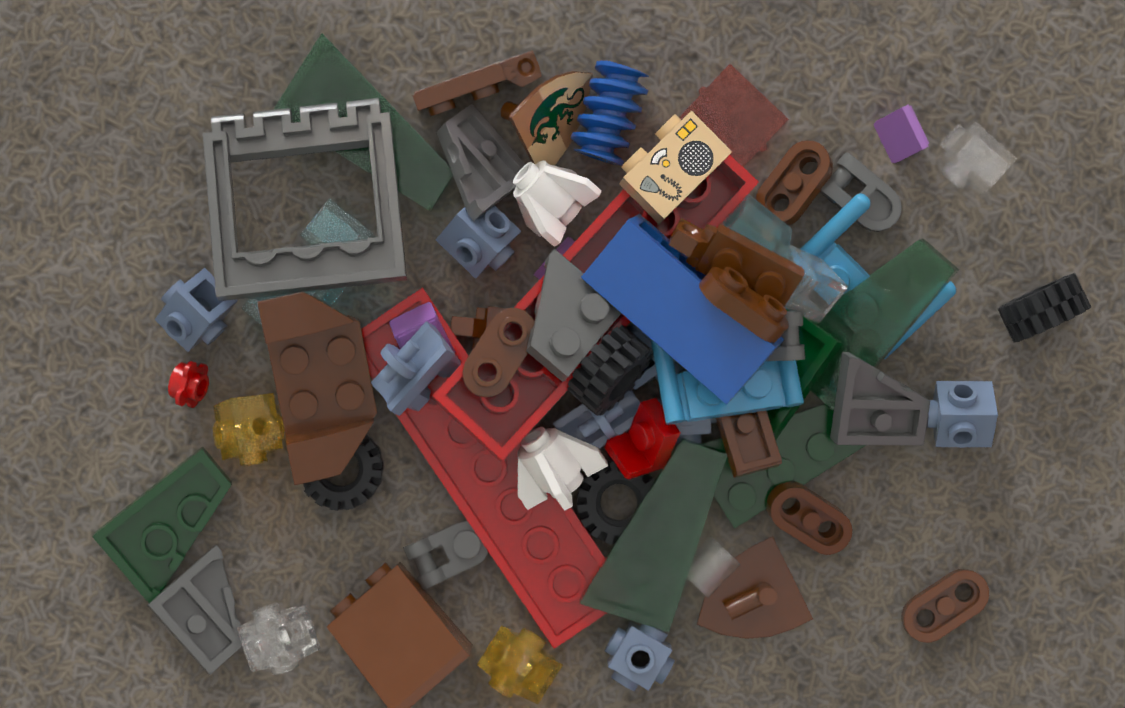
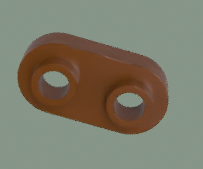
(790, 182)
(731, 294)
(499, 352)
(807, 515)
(945, 607)

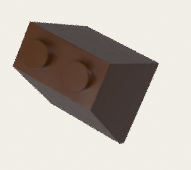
(398, 636)

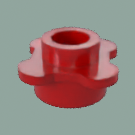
(188, 383)

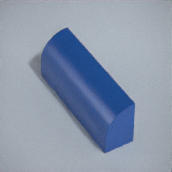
(664, 300)

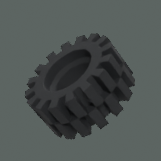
(1044, 308)
(610, 370)
(360, 490)
(589, 501)

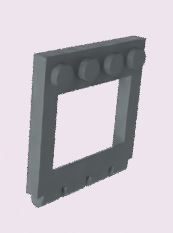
(306, 266)

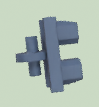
(412, 368)
(597, 429)

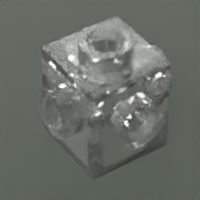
(278, 638)

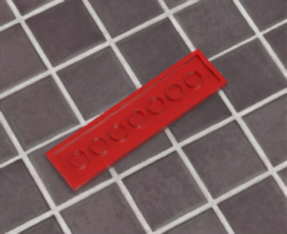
(539, 549)

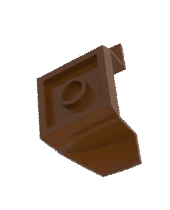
(318, 382)

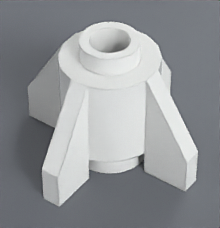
(551, 198)
(552, 464)

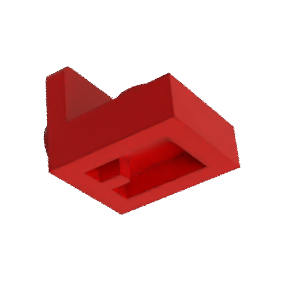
(646, 443)

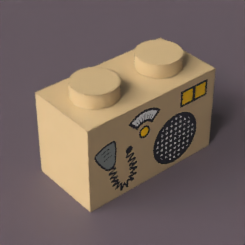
(673, 166)

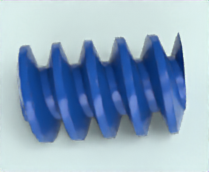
(609, 112)

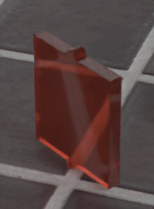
(737, 114)

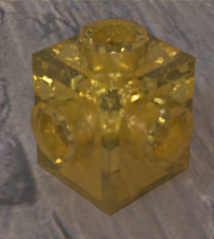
(248, 428)
(510, 662)

